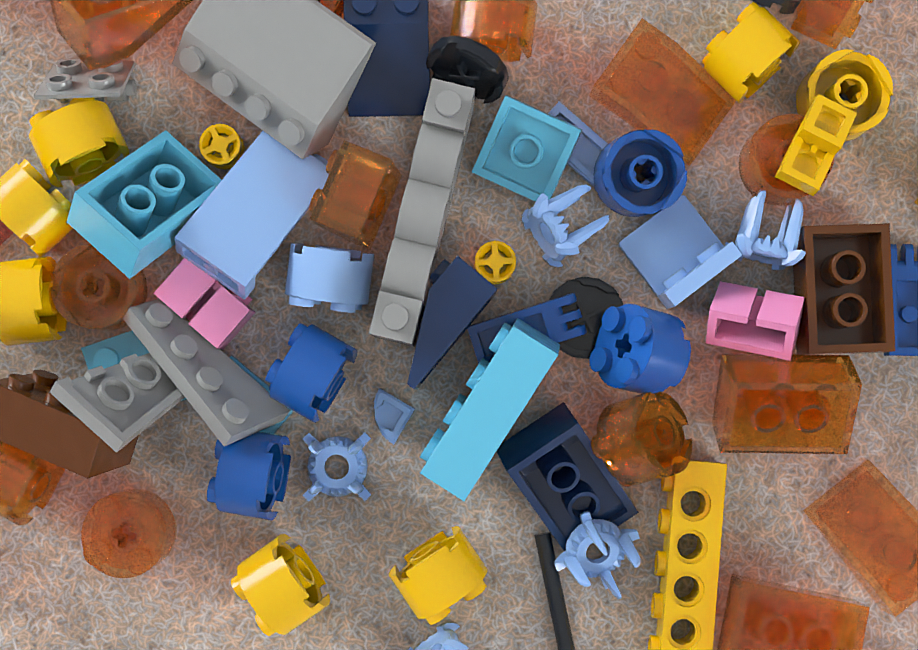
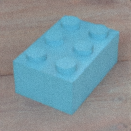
(142, 203)

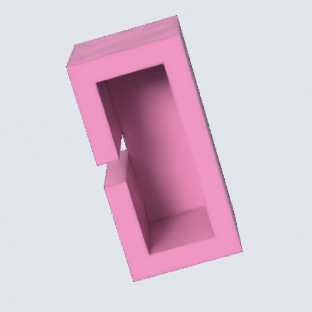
(206, 303)
(754, 322)

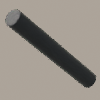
(554, 591)

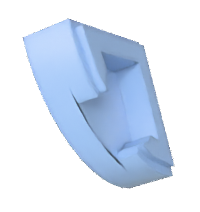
(391, 415)

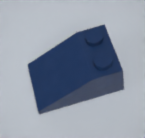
(396, 72)
(450, 308)
(562, 475)

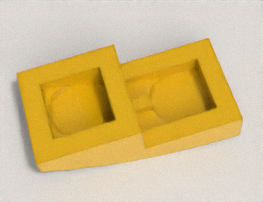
(815, 145)

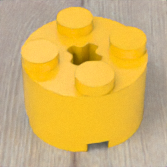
(749, 53)
(859, 77)
(77, 141)
(31, 210)
(26, 302)
(440, 575)
(280, 586)

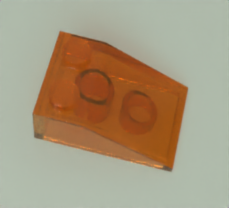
(111, 29)
(662, 89)
(872, 534)

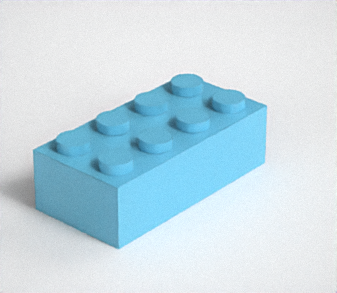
(488, 413)

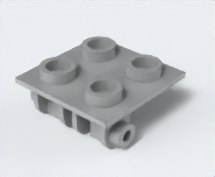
(74, 80)

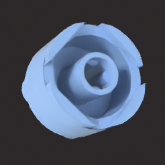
(328, 276)

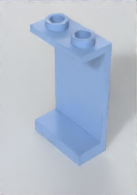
(251, 213)

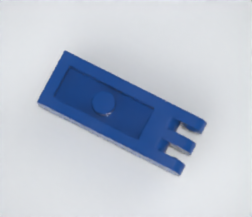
(905, 301)
(544, 317)

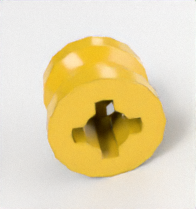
(217, 139)
(496, 256)

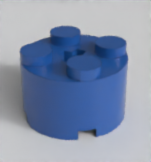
(662, 172)
(640, 349)
(310, 371)
(250, 475)

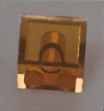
(355, 194)

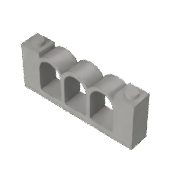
(423, 213)

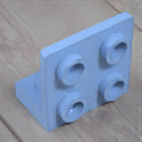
(677, 252)

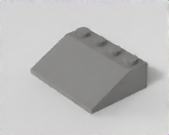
(277, 65)

